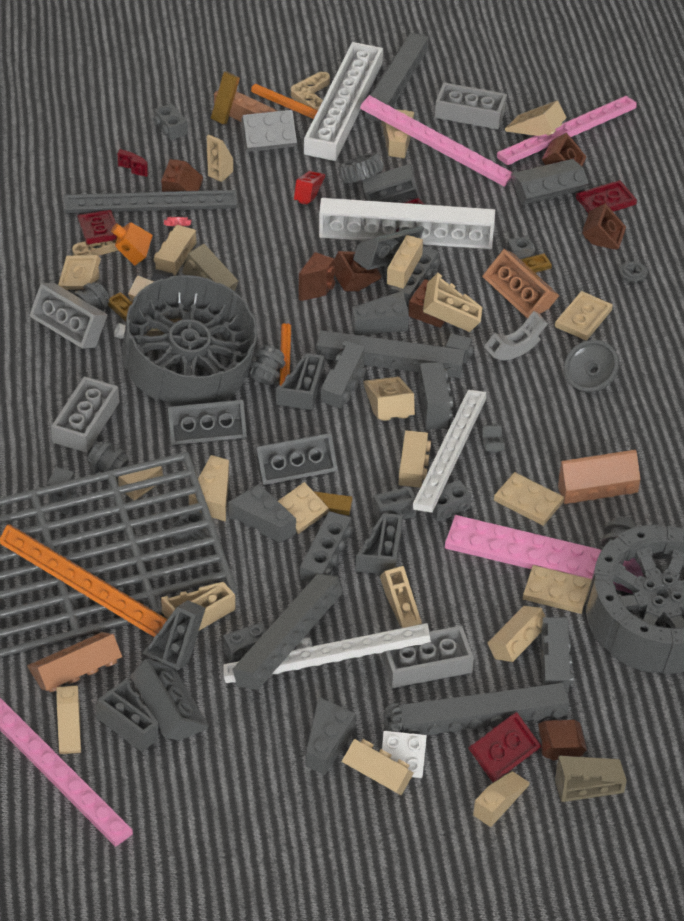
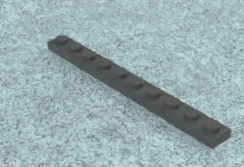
(150, 201)

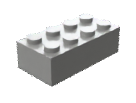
(470, 105)
(68, 315)
(85, 414)
(441, 658)

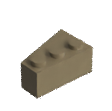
(205, 264)
(588, 777)

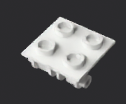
(407, 748)

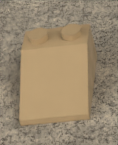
(539, 120)
(390, 398)

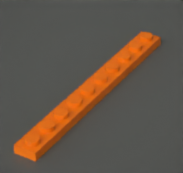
(82, 580)

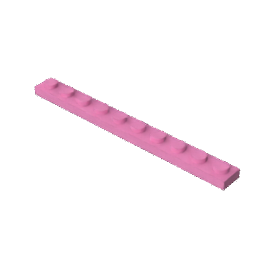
(572, 127)
(436, 140)
(63, 776)

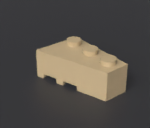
(396, 140)
(450, 305)
(215, 485)
(216, 599)

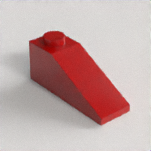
(308, 186)

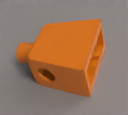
(132, 242)

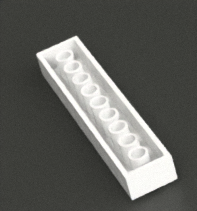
(343, 101)
(374, 219)

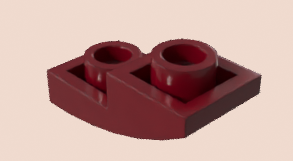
(132, 161)

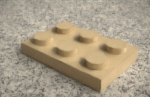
(583, 315)
(528, 498)
(557, 589)

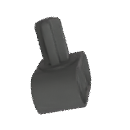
(189, 536)

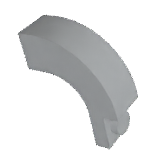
(518, 343)

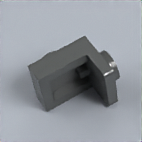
(492, 438)

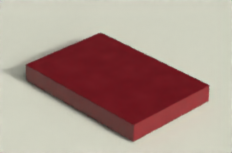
(613, 194)
(97, 226)
(504, 747)

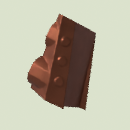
(561, 739)

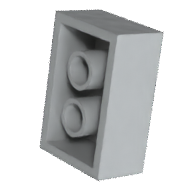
(268, 130)

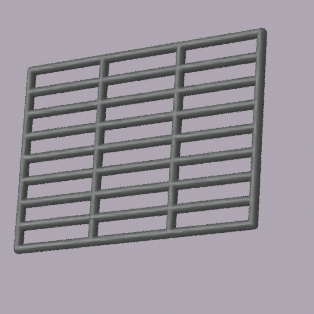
(131, 542)

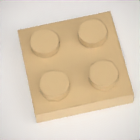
(79, 271)
(304, 506)

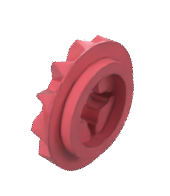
(173, 221)

